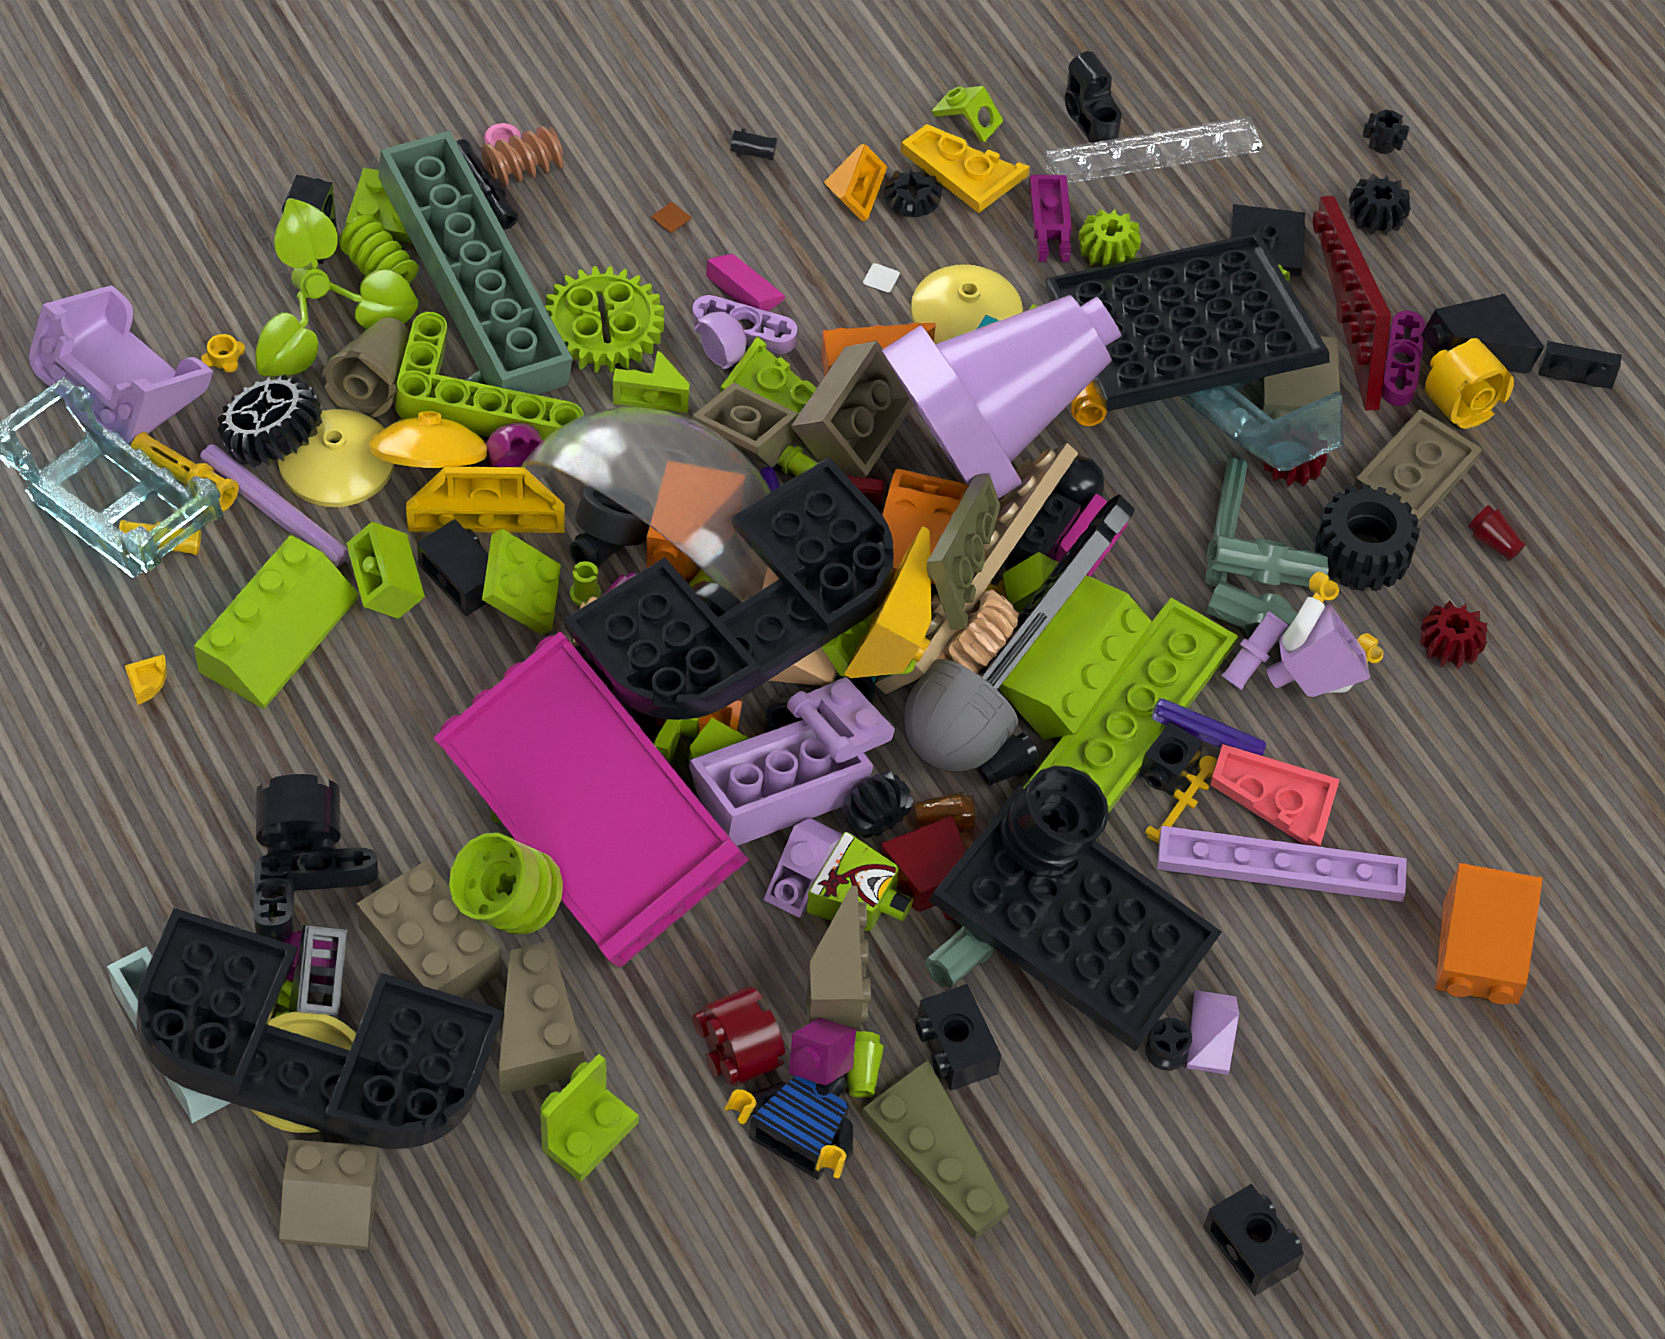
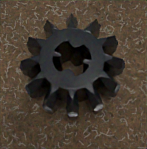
(1379, 204)
(877, 804)

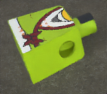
(861, 866)

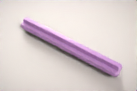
(274, 505)

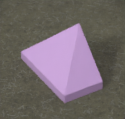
(1212, 1031)

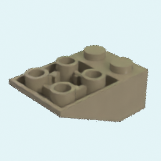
(838, 968)

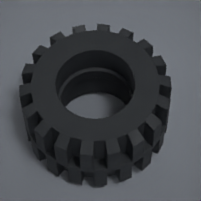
(1372, 514)

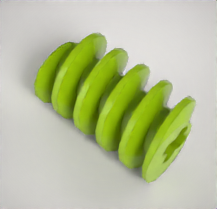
(374, 248)

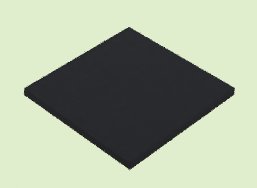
(1195, 320)

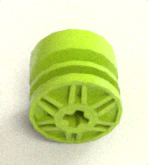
(506, 884)

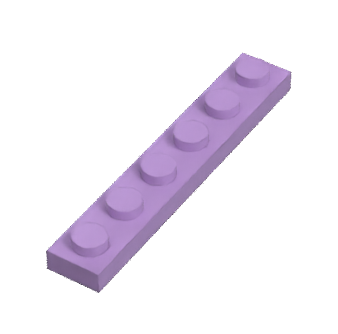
(1282, 863)

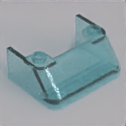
(1280, 441)

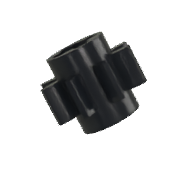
(1385, 131)

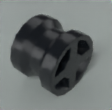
(1173, 1034)

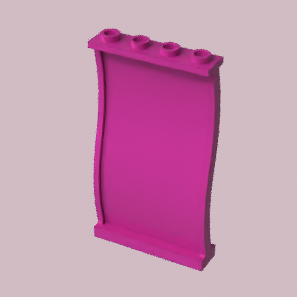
(594, 795)

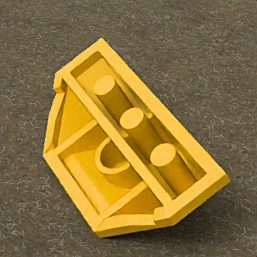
(486, 502)

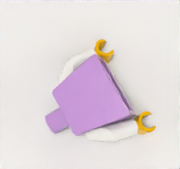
(1321, 649)

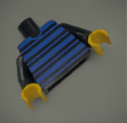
(799, 1123)

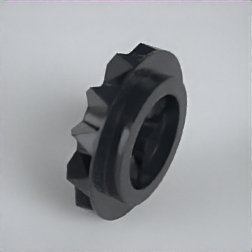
(900, 199)

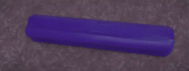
(1205, 727)

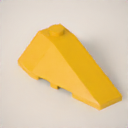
(900, 620)

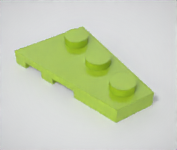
(770, 378)

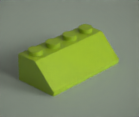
(275, 622)
(1075, 658)

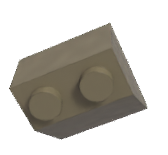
(750, 422)
(329, 1194)

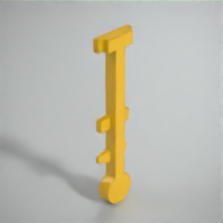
(1206, 769)

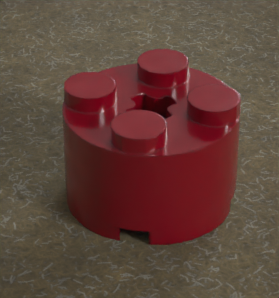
(739, 1037)

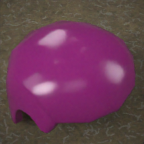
(511, 445)

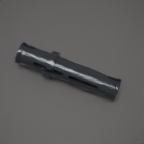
(493, 191)

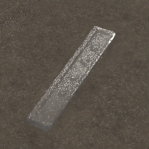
(1154, 150)

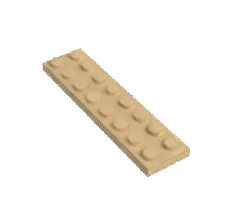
(1014, 517)

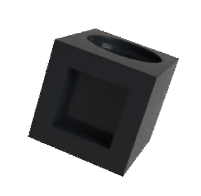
(1171, 745)

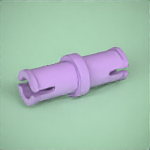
(1255, 650)

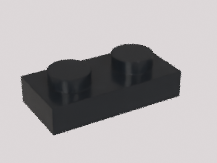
(1579, 365)

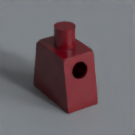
(925, 860)

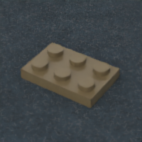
(1421, 464)

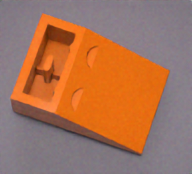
(917, 502)

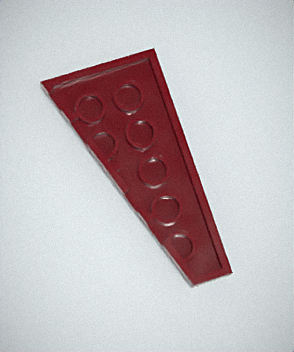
(1358, 300)

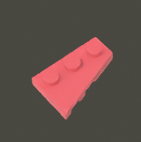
(1278, 792)

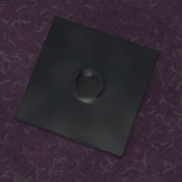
(1278, 228)

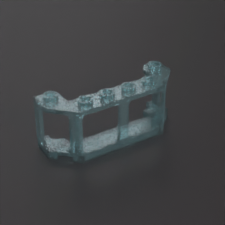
(131, 551)

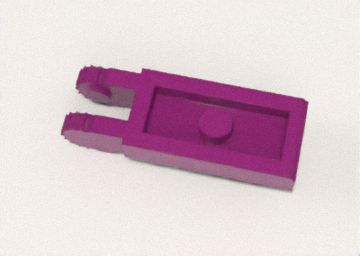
(1050, 214)

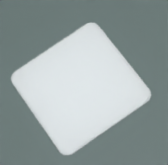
(881, 277)

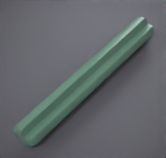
(1228, 510)

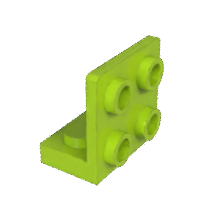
(584, 1120)

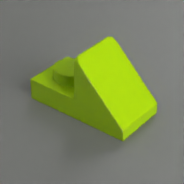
(658, 390)

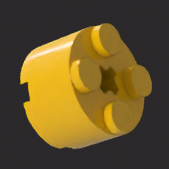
(1468, 383)

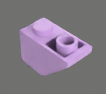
(800, 865)

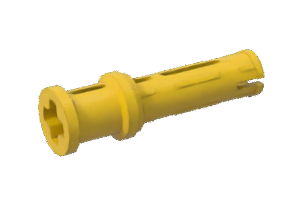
(184, 469)

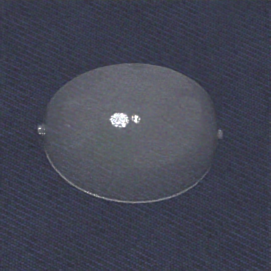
(669, 476)

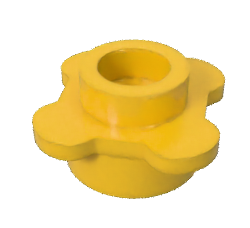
(220, 345)

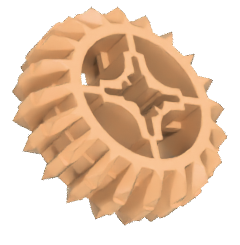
(985, 633)

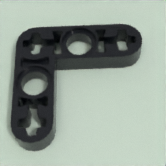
(289, 872)

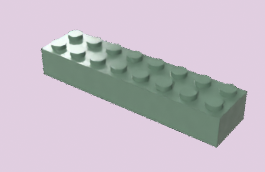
(474, 266)

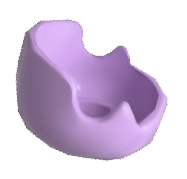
(722, 338)

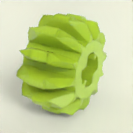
(1109, 238)

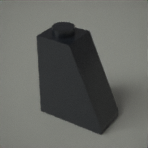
(1491, 321)

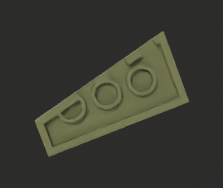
(962, 549)
(933, 1142)

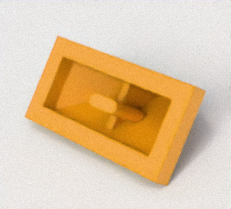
(858, 181)

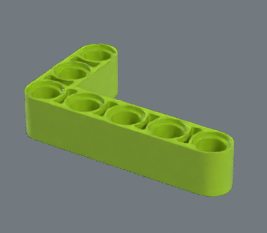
(472, 404)

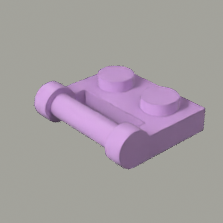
(848, 712)

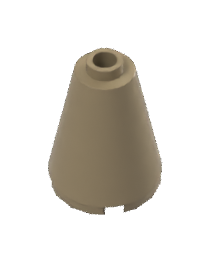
(367, 369)

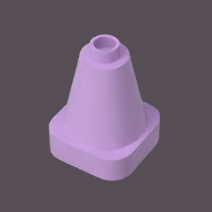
(1003, 382)

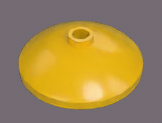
(428, 443)

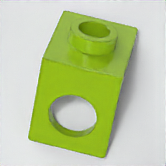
(969, 102)

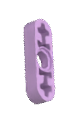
(773, 322)

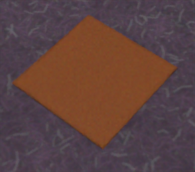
(671, 217)

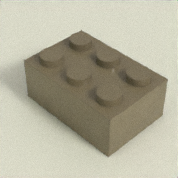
(854, 410)
(427, 935)

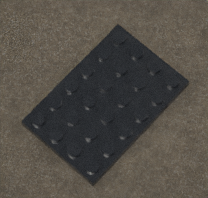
(1089, 934)

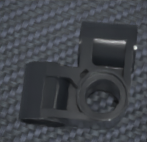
(1090, 98)

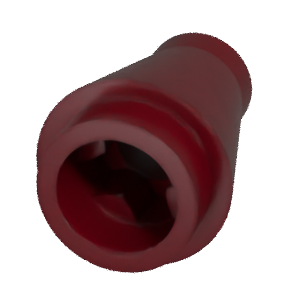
(1495, 532)

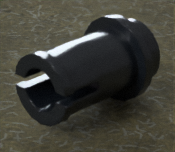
(753, 144)

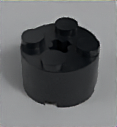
(298, 814)

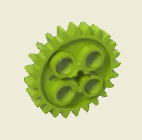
(629, 310)

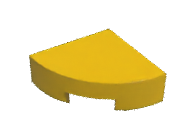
(147, 677)

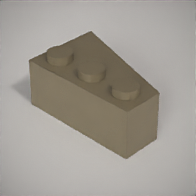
(538, 1023)

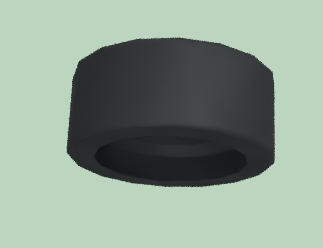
(609, 520)

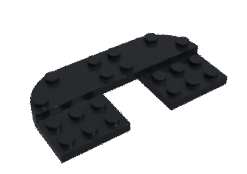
(685, 662)
(396, 1088)

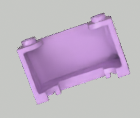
(93, 347)

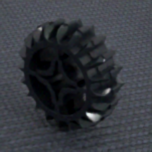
(269, 420)

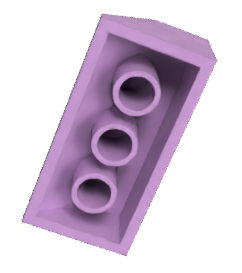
(774, 781)

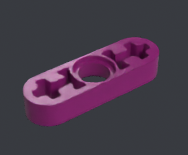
(1394, 368)

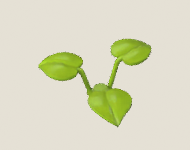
(299, 241)

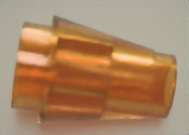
(955, 805)

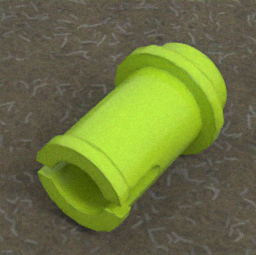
(795, 461)
(585, 583)

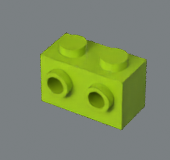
(385, 570)

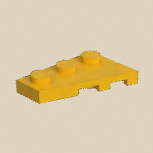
(966, 172)

